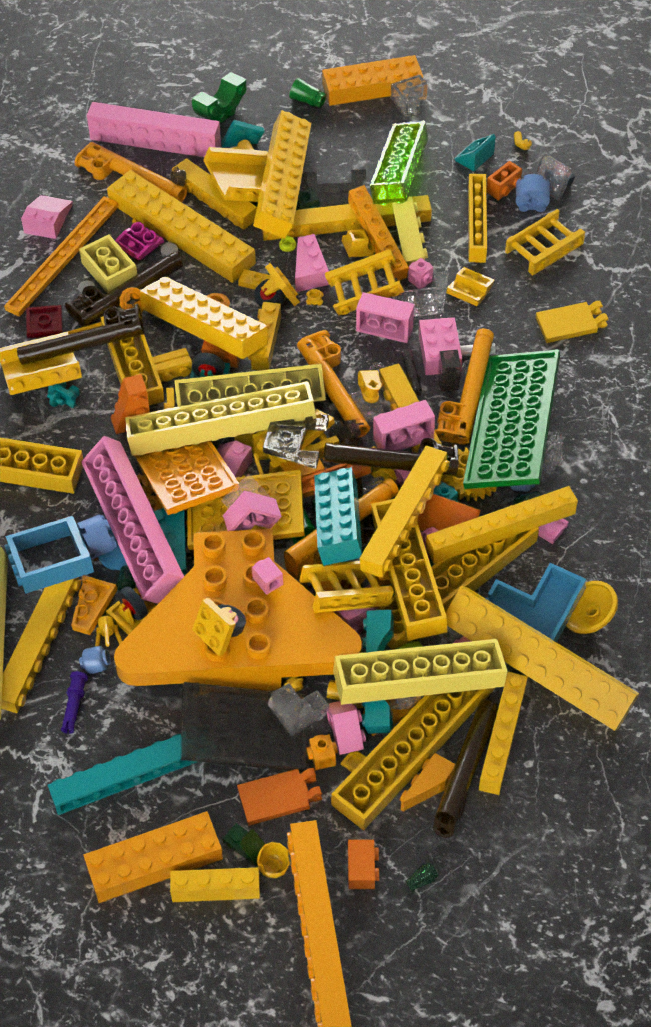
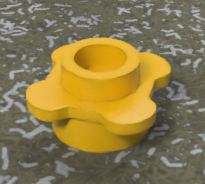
(314, 297)
(295, 683)

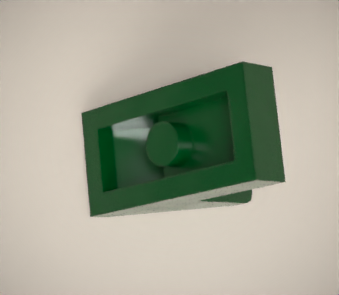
(244, 842)

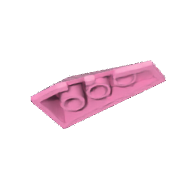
(236, 456)

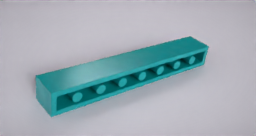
(117, 775)

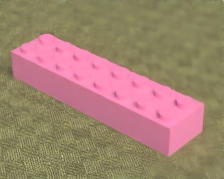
(152, 129)

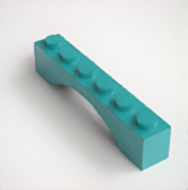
(379, 631)

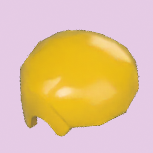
(273, 860)

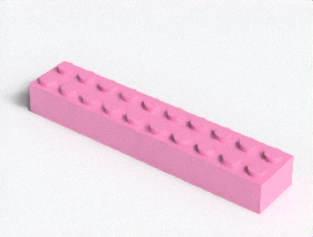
(132, 520)

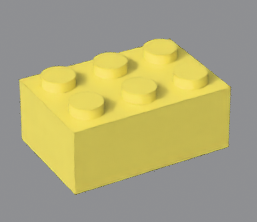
(107, 263)

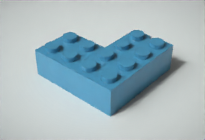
(549, 605)

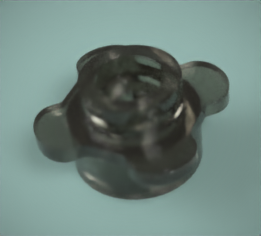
(178, 176)

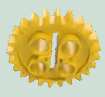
(457, 481)

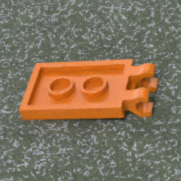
(444, 513)
(278, 795)

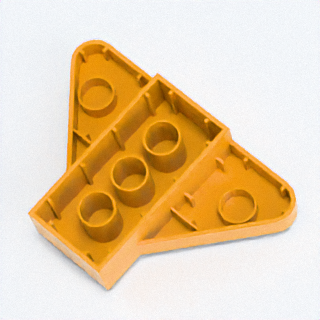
(279, 634)

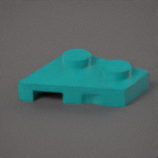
(242, 131)

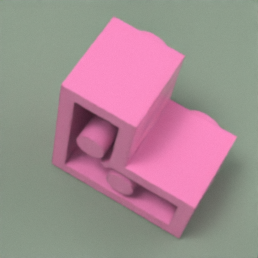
(252, 510)
(345, 726)

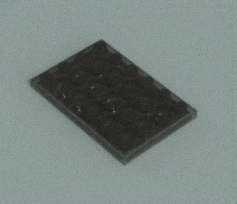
(237, 729)

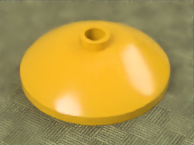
(594, 608)

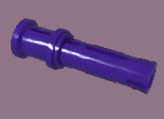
(74, 693)

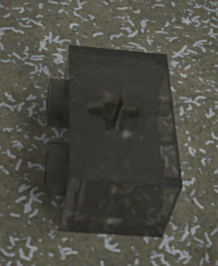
(449, 370)

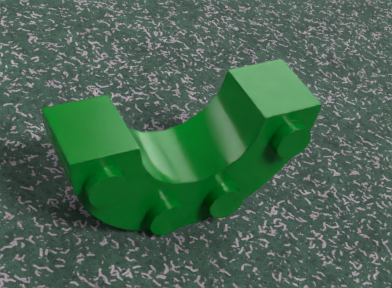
(223, 102)

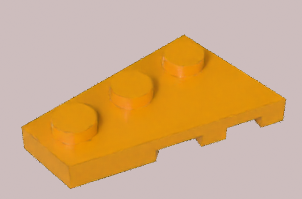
(93, 601)

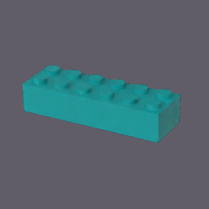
(337, 516)

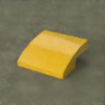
(470, 286)

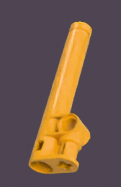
(103, 161)
(328, 354)
(463, 414)
(306, 551)

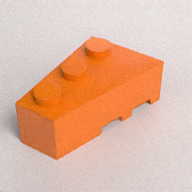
(131, 402)

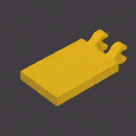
(571, 321)

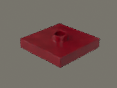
(44, 321)

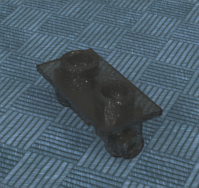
(350, 429)

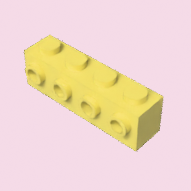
(408, 231)

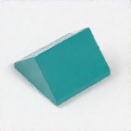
(477, 152)

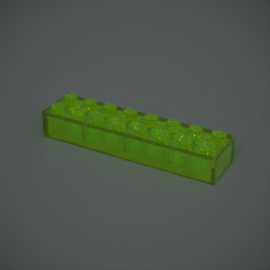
(399, 163)

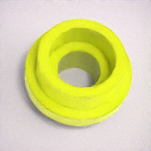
(287, 244)

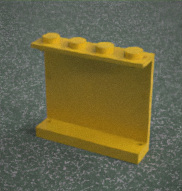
(237, 172)
(39, 373)

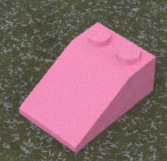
(45, 216)

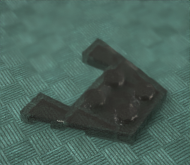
(333, 193)
(286, 439)

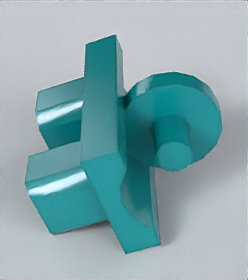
(60, 395)

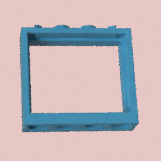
(53, 573)

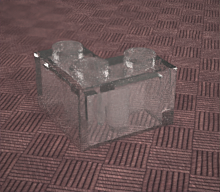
(408, 94)
(296, 712)

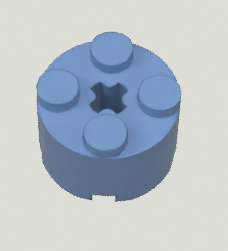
(532, 193)
(96, 536)

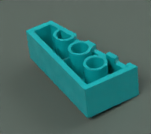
(175, 533)

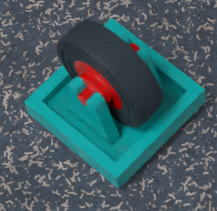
(208, 365)

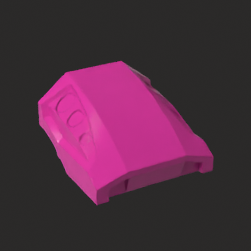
(138, 241)

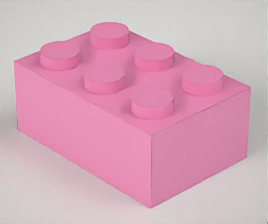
(384, 317)
(437, 336)
(404, 426)

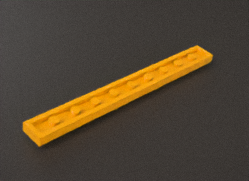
(61, 256)

